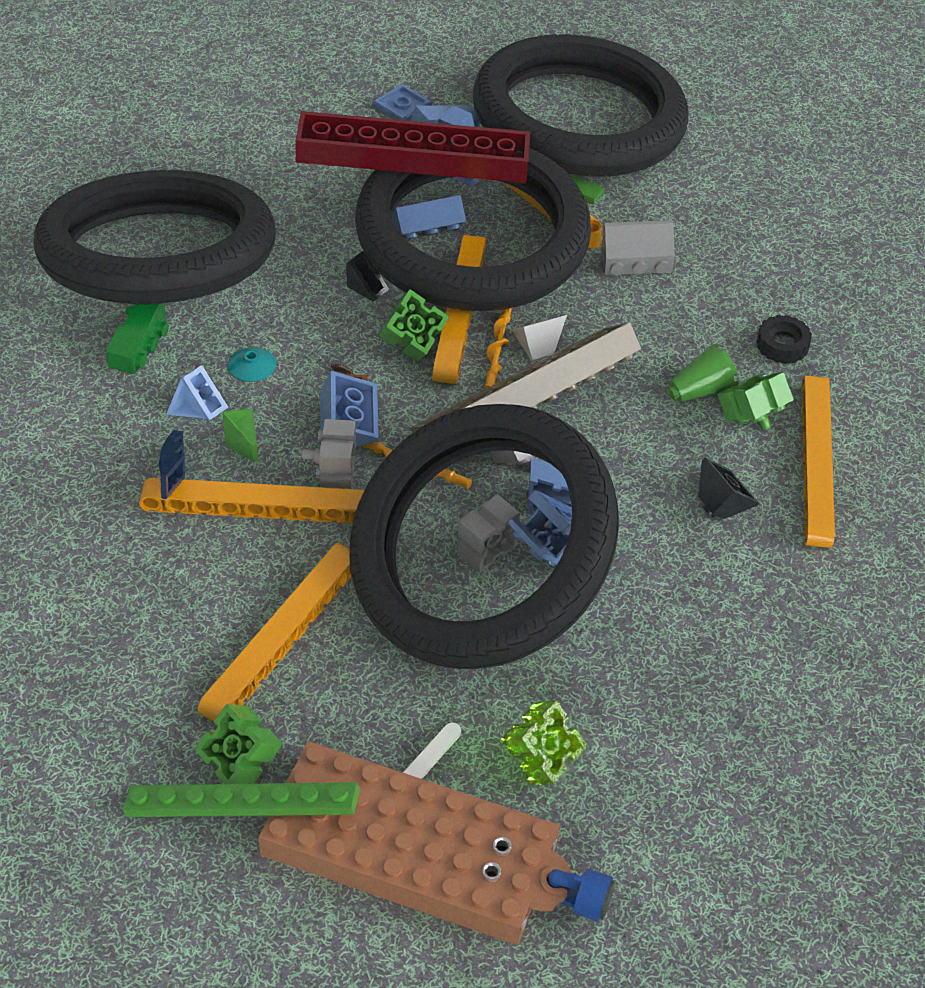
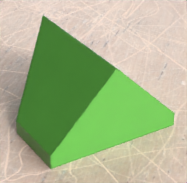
(240, 432)

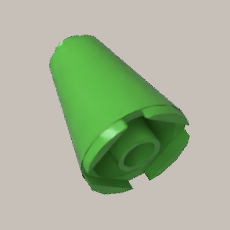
(704, 376)

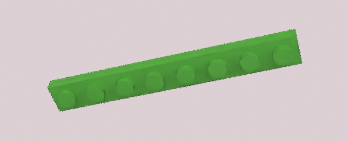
(242, 799)

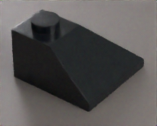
(723, 491)

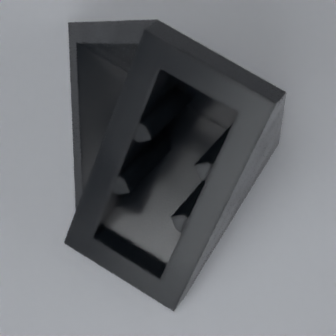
(364, 278)

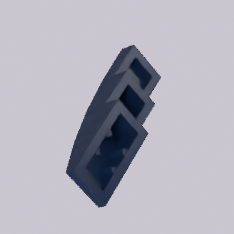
(171, 464)

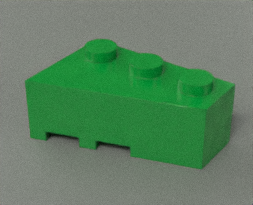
(137, 337)

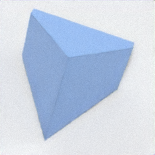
(197, 397)

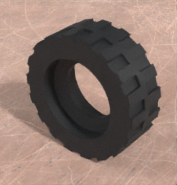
(784, 352)

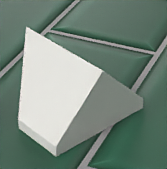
(540, 338)

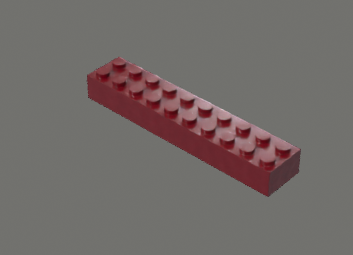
(412, 147)

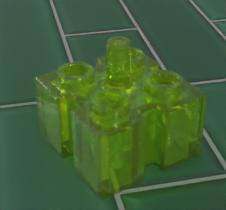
(544, 742)

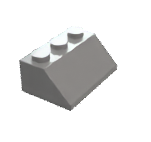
(638, 247)

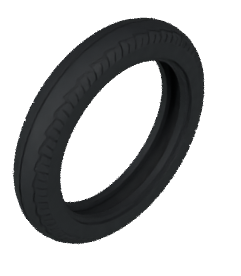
(594, 58)
(154, 278)
(469, 286)
(553, 605)

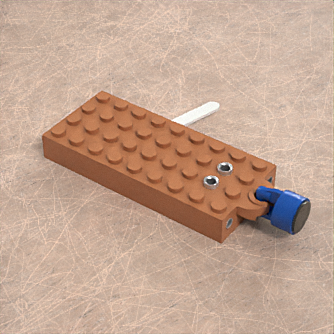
(432, 846)

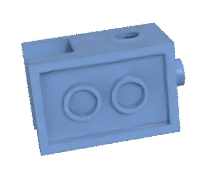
(548, 540)

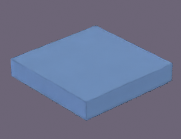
(400, 103)

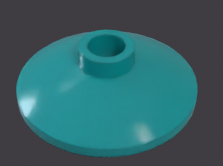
(252, 364)

